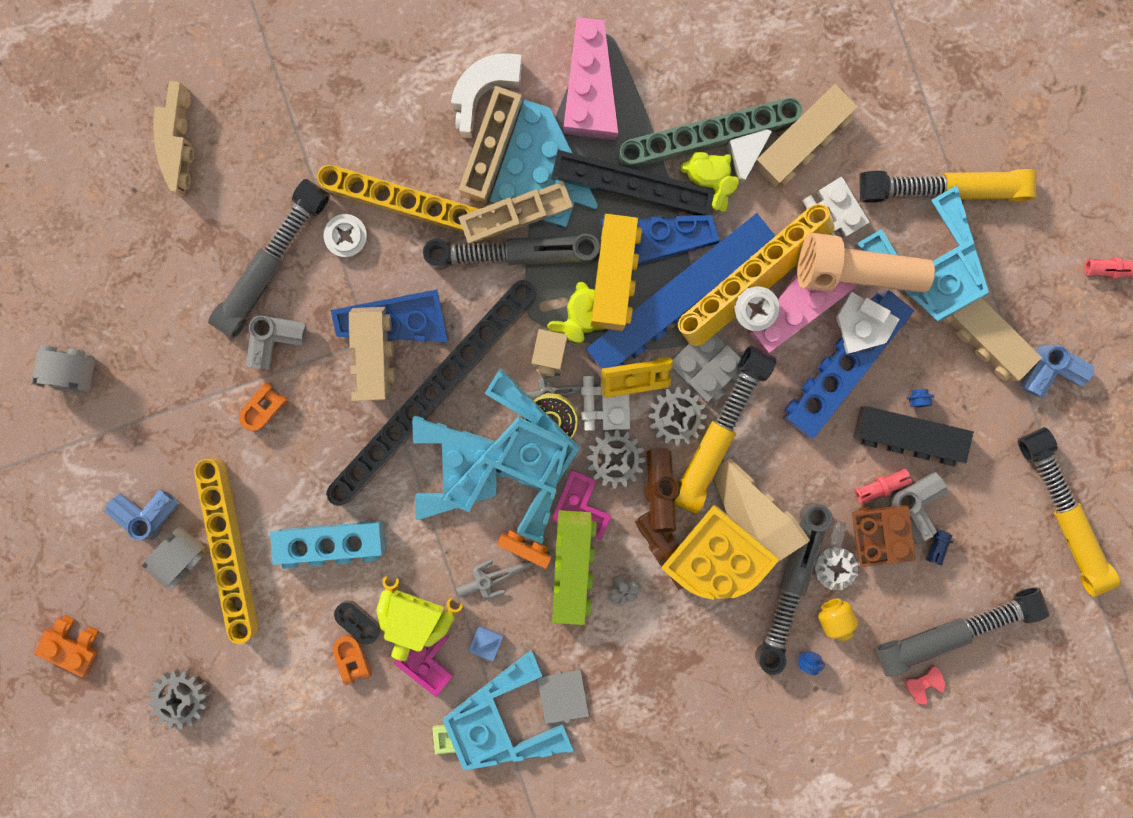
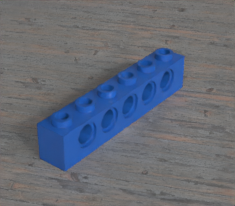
(811, 423)

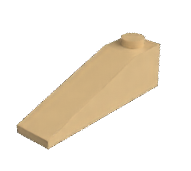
(757, 511)

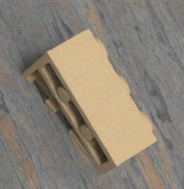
(371, 353)

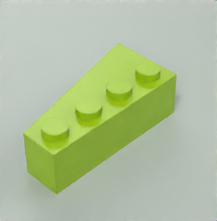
(572, 567)

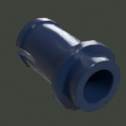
(939, 545)

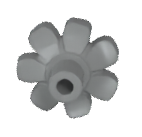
(624, 591)

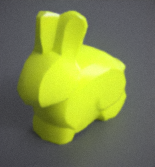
(714, 173)
(579, 315)

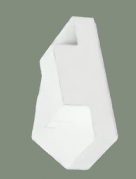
(864, 323)

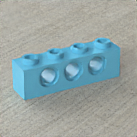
(286, 553)

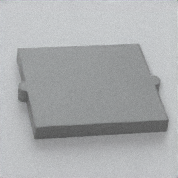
(563, 696)

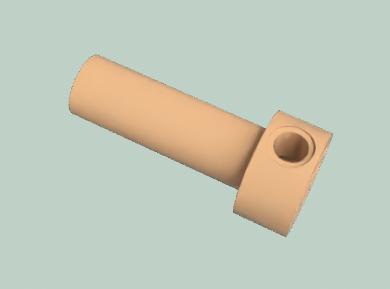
(826, 262)

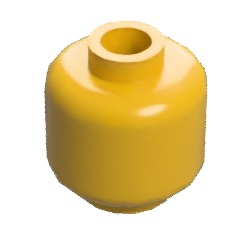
(838, 619)

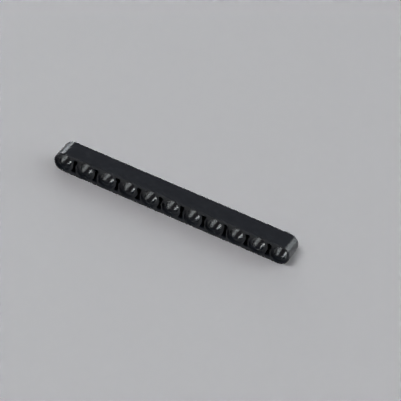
(427, 407)

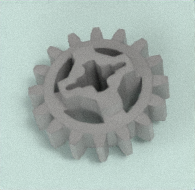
(672, 403)
(629, 447)
(183, 688)

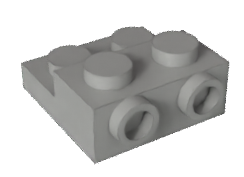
(707, 368)

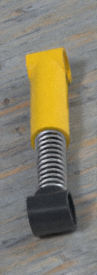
(1012, 185)
(755, 367)
(1096, 573)

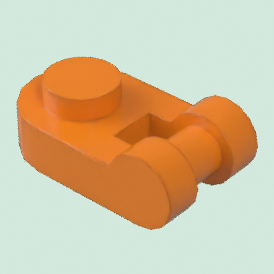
(254, 415)
(347, 650)

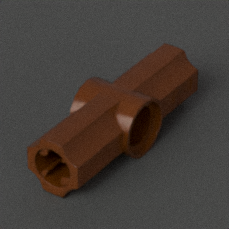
(661, 505)
(661, 544)

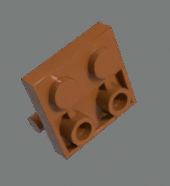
(883, 535)

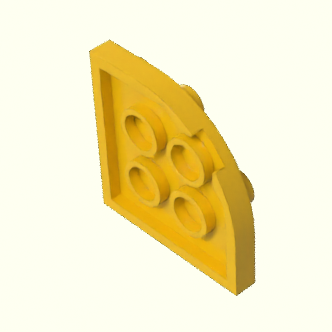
(719, 559)

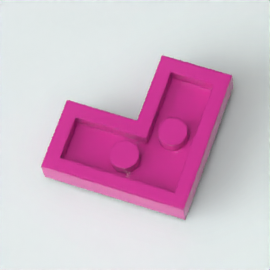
(575, 498)
(426, 669)

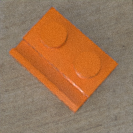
(535, 553)

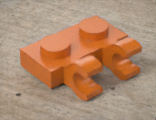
(65, 651)

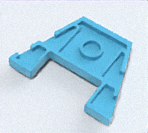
(459, 454)

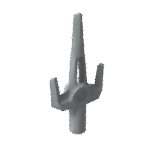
(545, 388)
(484, 581)

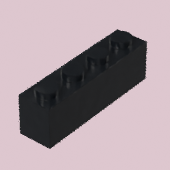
(913, 434)

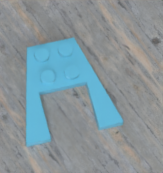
(957, 273)
(512, 396)
(524, 453)
(480, 732)

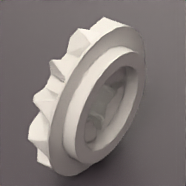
(332, 235)
(757, 321)
(832, 557)

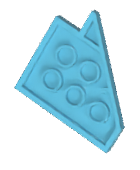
(532, 158)

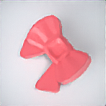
(917, 686)

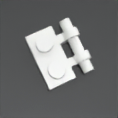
(842, 207)
(614, 410)

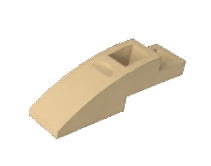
(172, 150)

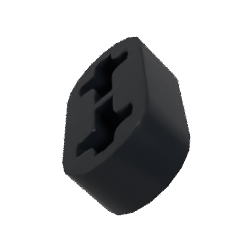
(353, 627)

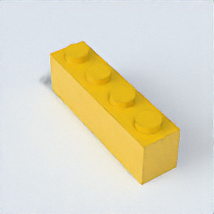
(614, 272)

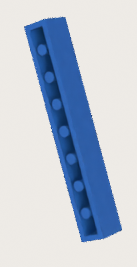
(680, 294)

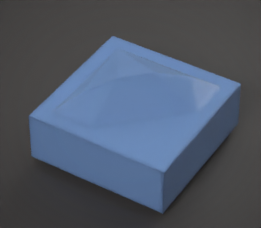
(486, 643)

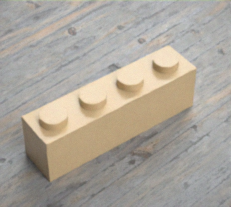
(806, 135)
(491, 145)
(994, 340)
(549, 352)

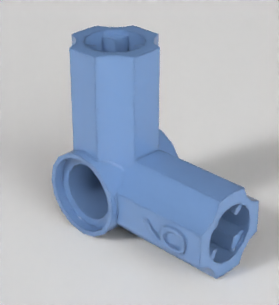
(1065, 364)
(131, 516)

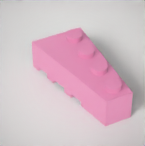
(590, 90)
(796, 310)

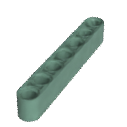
(720, 125)

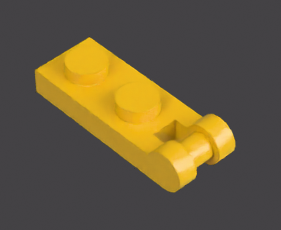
(636, 377)

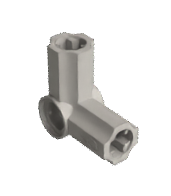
(281, 330)
(921, 494)

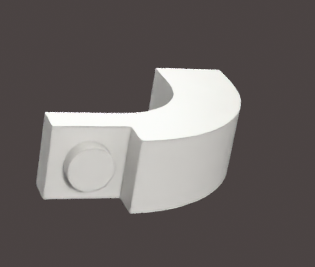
(495, 70)

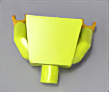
(411, 620)

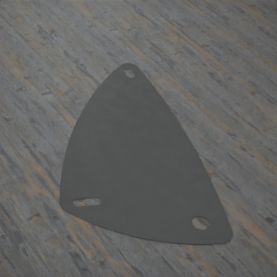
(561, 279)

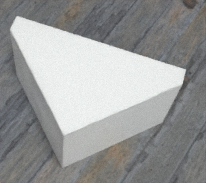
(745, 152)

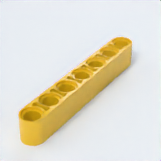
(397, 196)
(762, 264)
(221, 562)

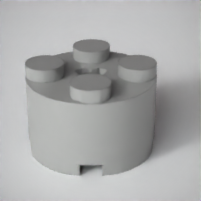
(63, 370)
(172, 557)

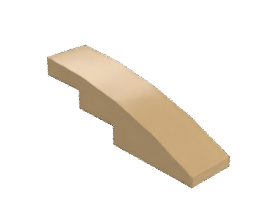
(515, 212)

